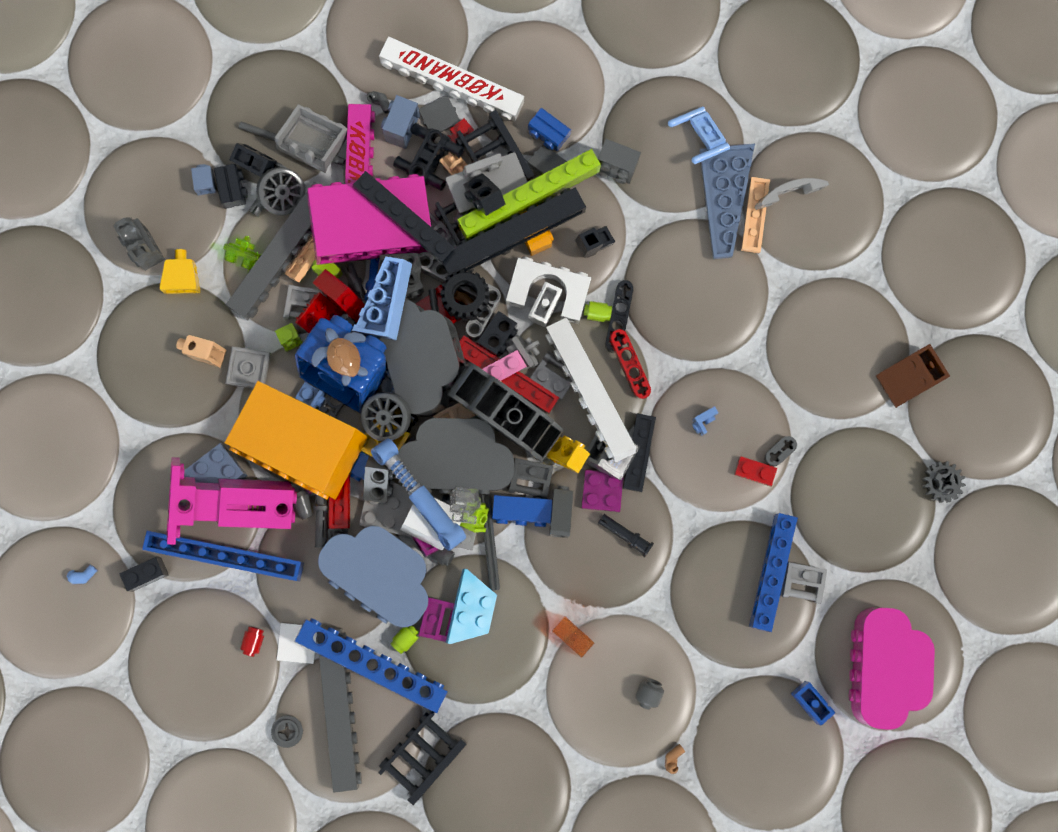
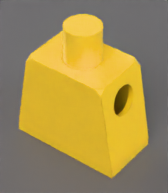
(180, 275)

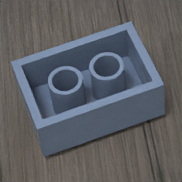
(214, 466)

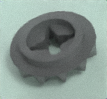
(280, 738)

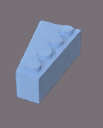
(386, 300)

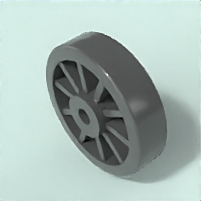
(280, 190)
(385, 416)

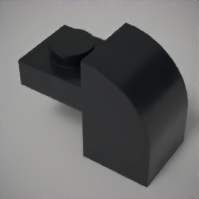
(594, 241)

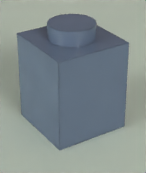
(203, 179)

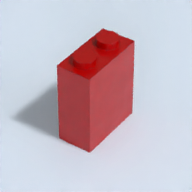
(339, 294)

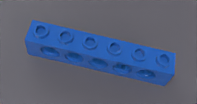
(773, 572)

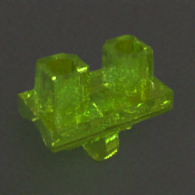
(234, 250)

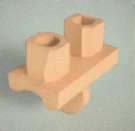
(452, 163)

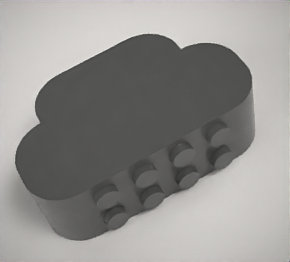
(424, 359)
(506, 411)
(458, 454)

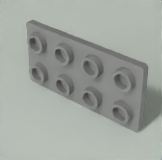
(502, 171)

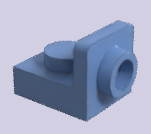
(311, 396)
(706, 417)

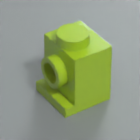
(288, 337)
(482, 517)

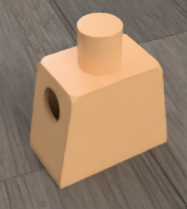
(202, 350)

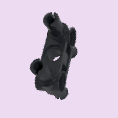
(429, 155)

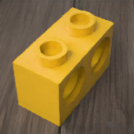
(568, 453)

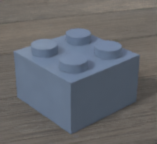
(400, 120)

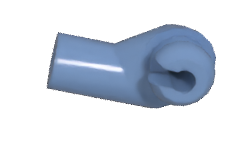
(81, 577)

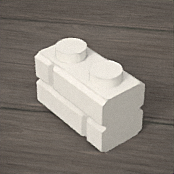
(545, 304)

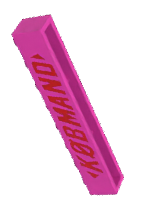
(359, 141)

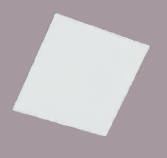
(290, 650)

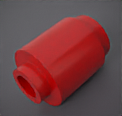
(252, 641)

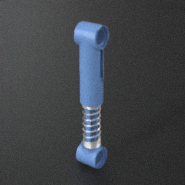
(448, 532)

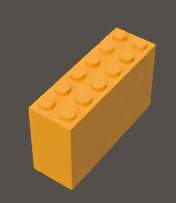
(295, 441)

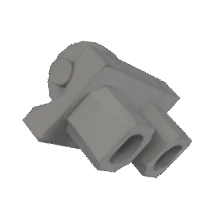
(525, 350)

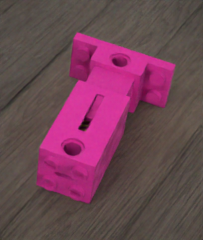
(227, 502)

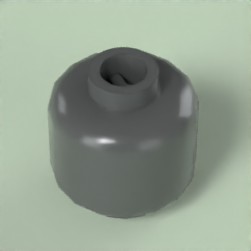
(650, 693)

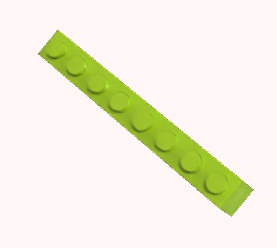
(532, 193)

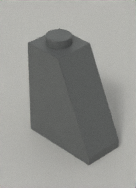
(561, 512)

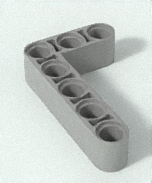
(481, 323)

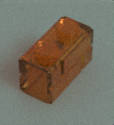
(573, 636)

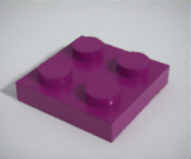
(601, 492)

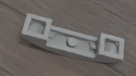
(808, 184)

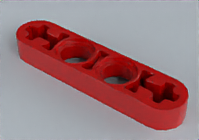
(627, 365)

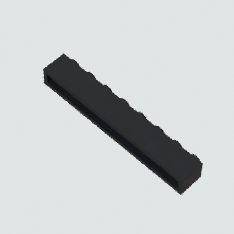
(515, 231)

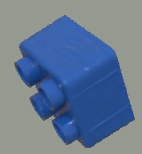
(329, 381)

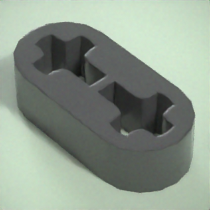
(783, 454)

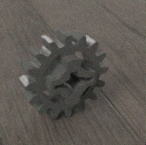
(951, 485)

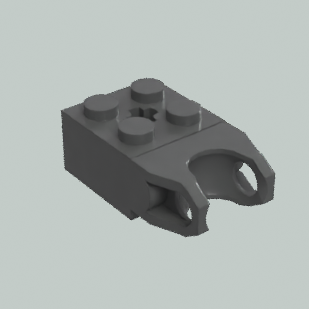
(138, 242)

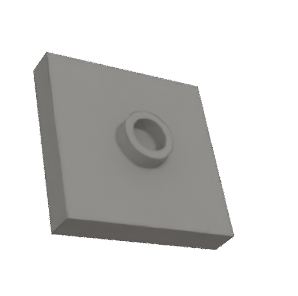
(247, 367)

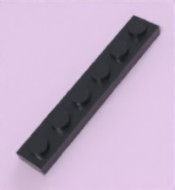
(403, 216)

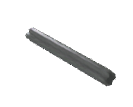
(490, 548)

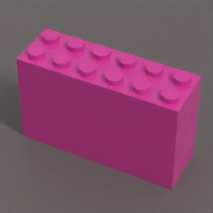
(353, 229)

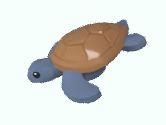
(341, 355)

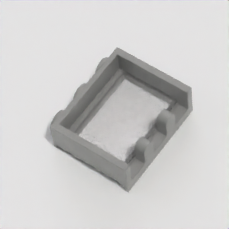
(311, 138)

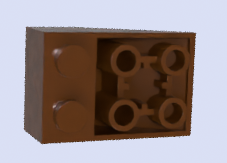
(912, 375)

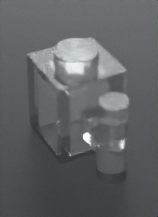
(465, 502)

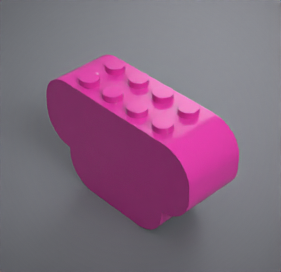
(889, 668)

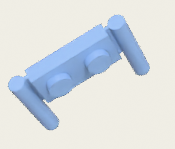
(706, 131)

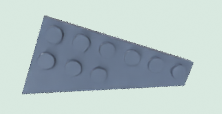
(724, 190)

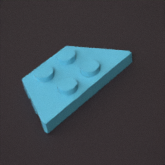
(471, 609)

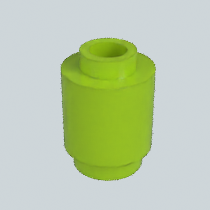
(598, 311)
(404, 639)

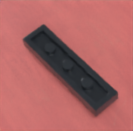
(642, 438)

